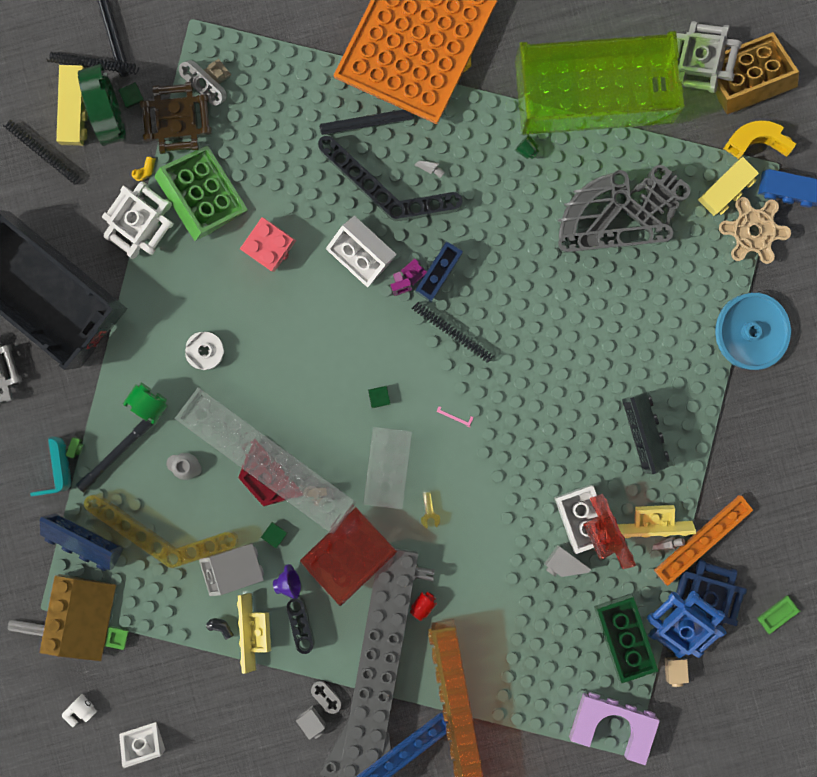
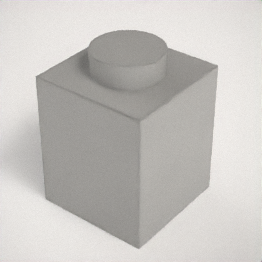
(311, 723)

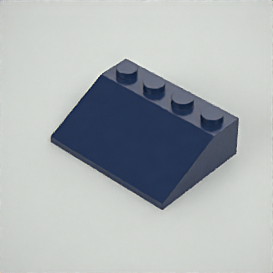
(80, 541)

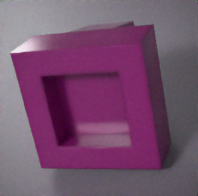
(413, 271)
(400, 286)

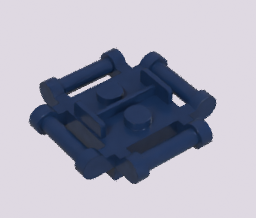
(713, 591)

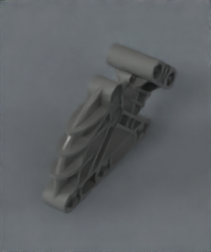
(660, 193)

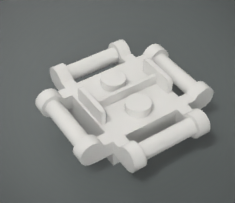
(137, 220)

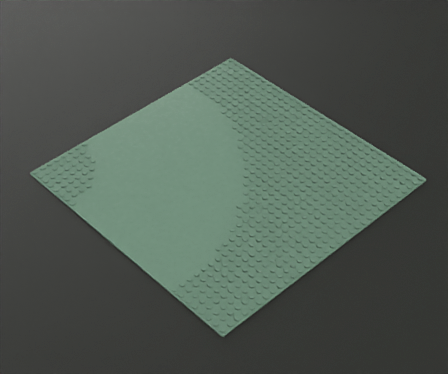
(313, 339)

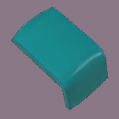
(59, 466)

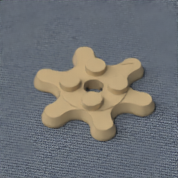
(767, 230)

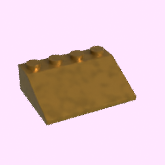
(760, 73)
(77, 618)

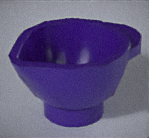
(288, 583)

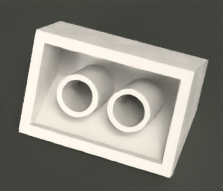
(360, 251)

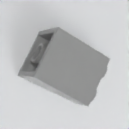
(231, 570)

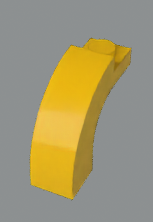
(759, 132)

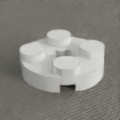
(204, 361)

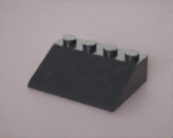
(645, 433)

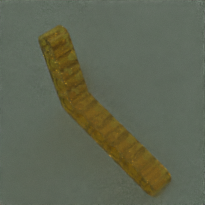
(151, 537)

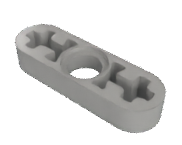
(210, 82)

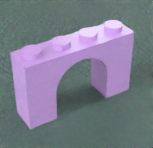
(593, 710)

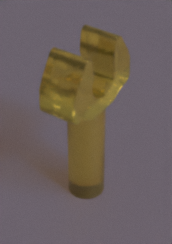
(429, 511)

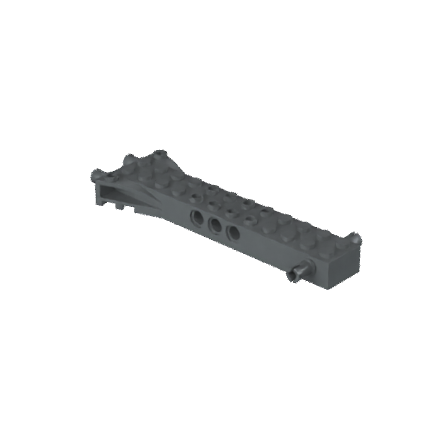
(367, 731)

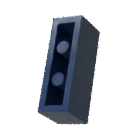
(439, 271)

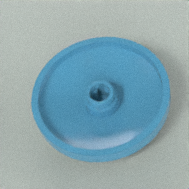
(753, 331)

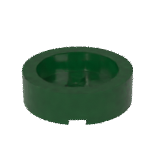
(101, 105)

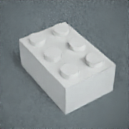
(575, 511)

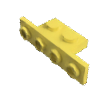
(656, 522)
(253, 632)

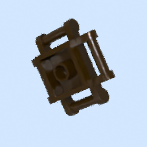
(176, 118)

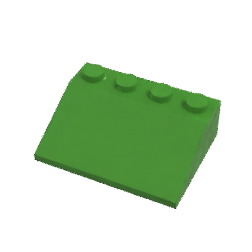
(200, 192)

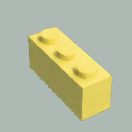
(729, 187)

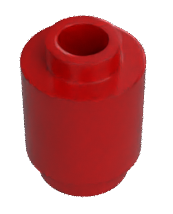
(423, 605)

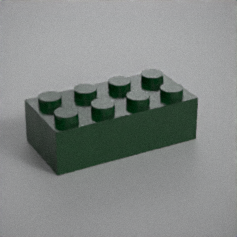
(626, 638)

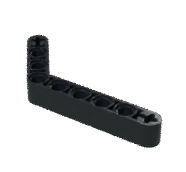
(379, 189)

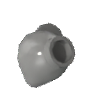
(184, 466)

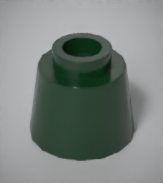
(527, 147)

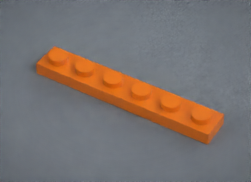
(703, 540)

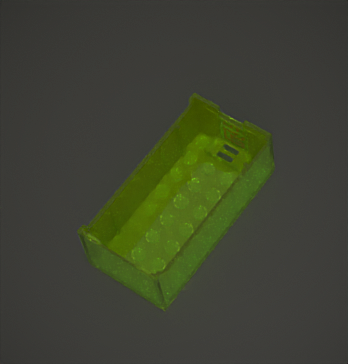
(598, 83)

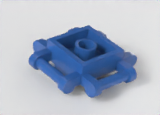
(687, 627)

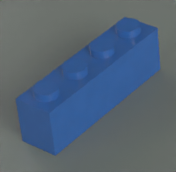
(788, 187)

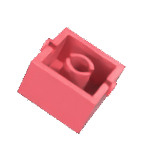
(268, 244)

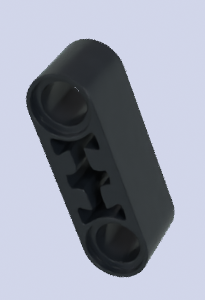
(296, 630)

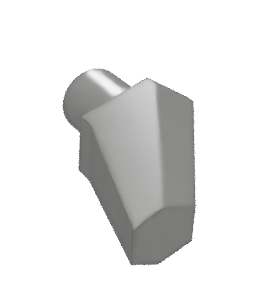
(430, 167)
(670, 543)

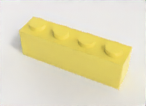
(71, 108)

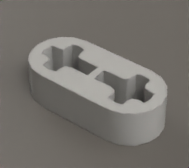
(329, 694)

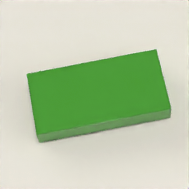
(778, 614)

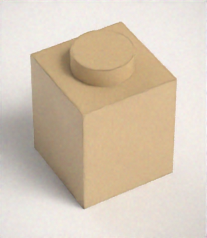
(676, 671)

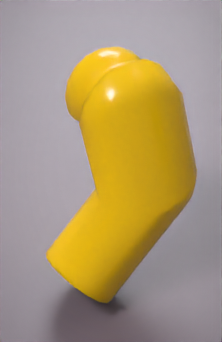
(145, 172)

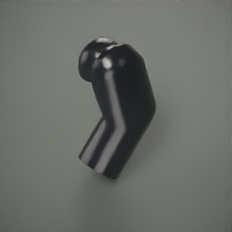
(220, 625)

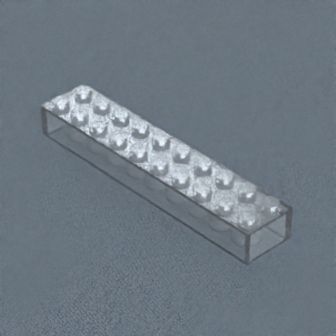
(265, 460)

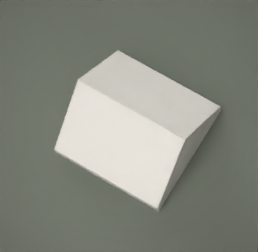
(141, 745)

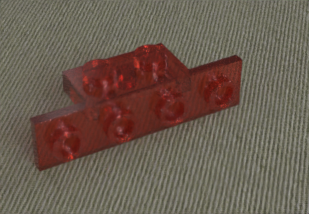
(606, 534)

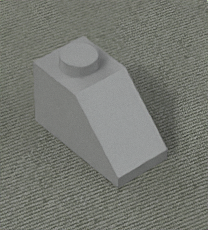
(564, 564)

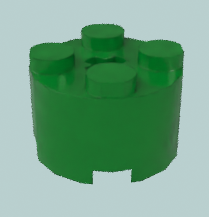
(146, 403)

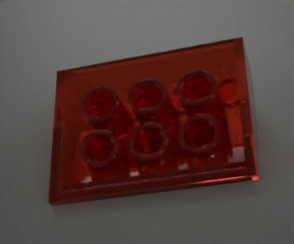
(348, 556)

